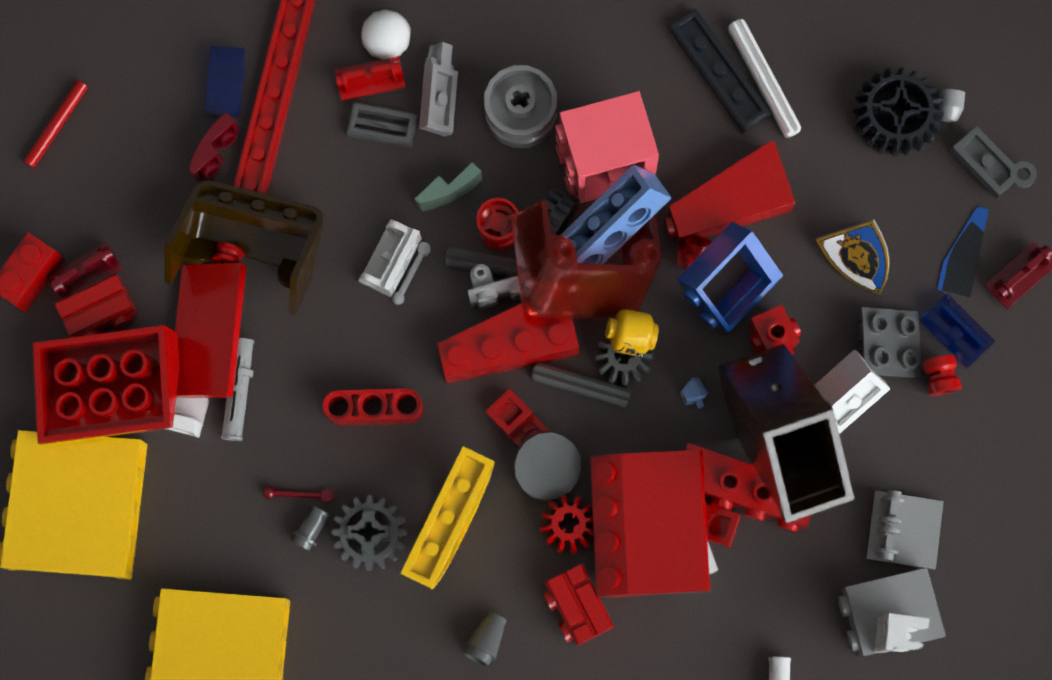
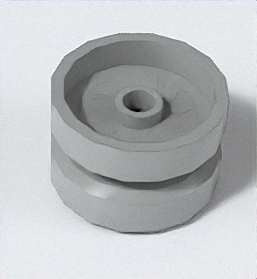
(504, 101)

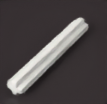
(764, 78)

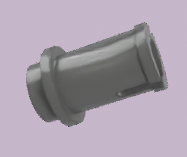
(310, 528)

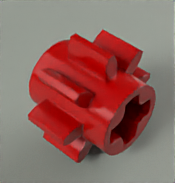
(691, 250)

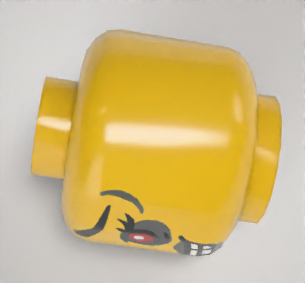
(632, 332)

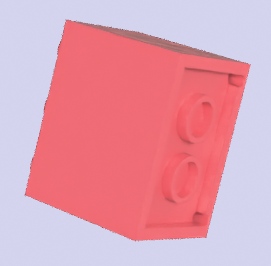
(603, 142)

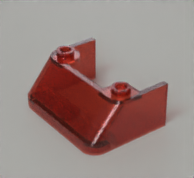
(561, 287)

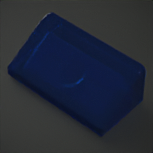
(957, 330)

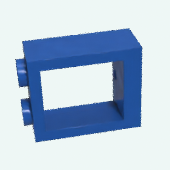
(746, 293)

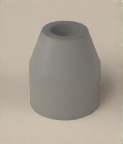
(952, 104)

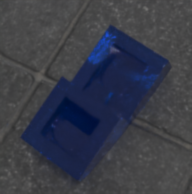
(225, 80)

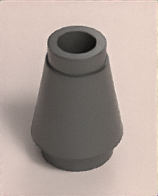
(485, 640)

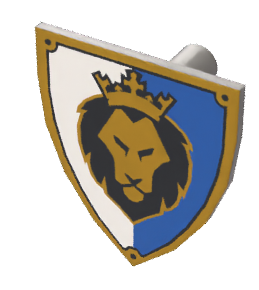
(858, 254)

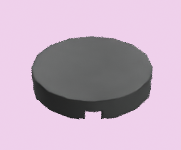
(546, 465)

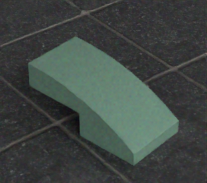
(441, 193)

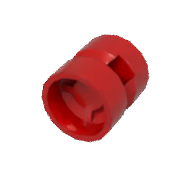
(495, 223)

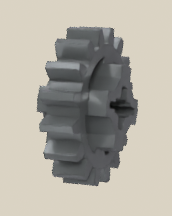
(369, 517)

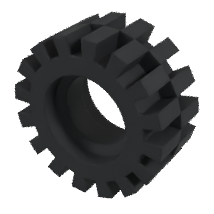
(560, 209)

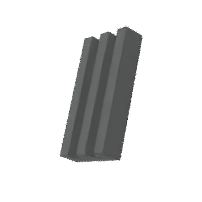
(409, 131)

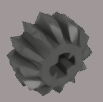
(622, 370)

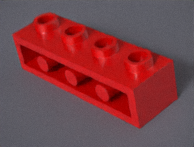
(739, 485)

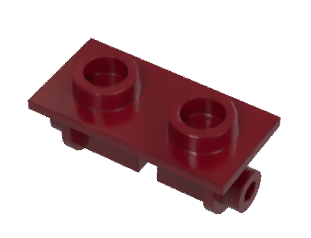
(85, 271)
(1021, 274)

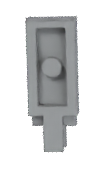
(439, 91)

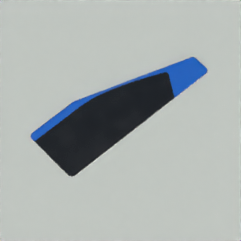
(961, 262)

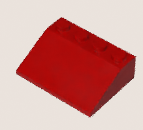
(106, 384)
(649, 523)

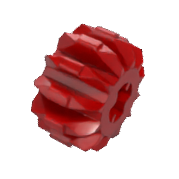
(558, 519)

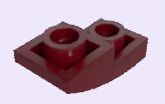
(206, 159)

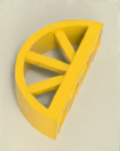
(449, 518)

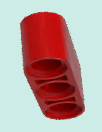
(359, 398)

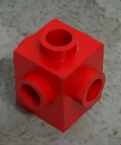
(774, 322)

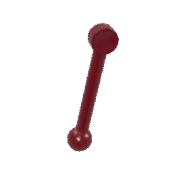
(326, 495)

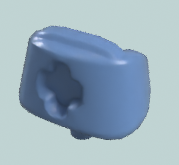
(694, 392)

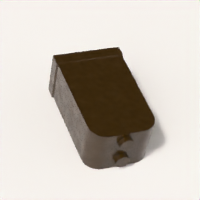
(787, 432)

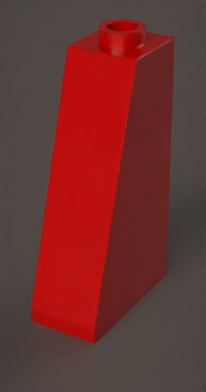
(741, 194)

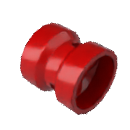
(941, 375)

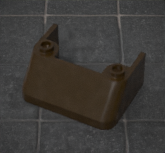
(258, 223)

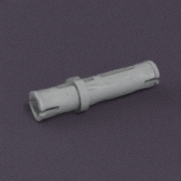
(236, 406)

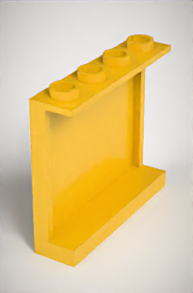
(73, 506)
(218, 636)

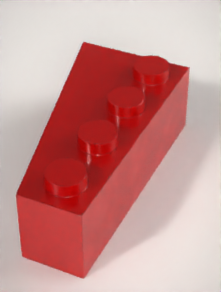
(507, 343)

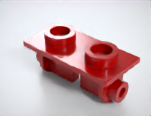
(370, 78)

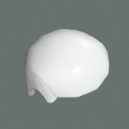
(385, 34)

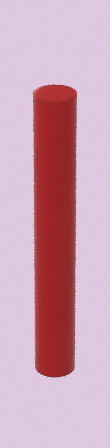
(55, 124)

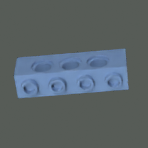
(616, 215)

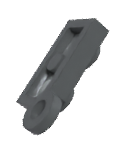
(991, 164)

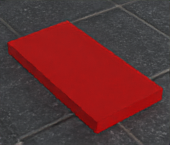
(209, 328)

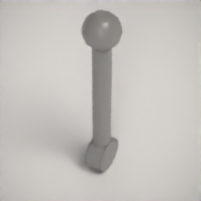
(423, 250)

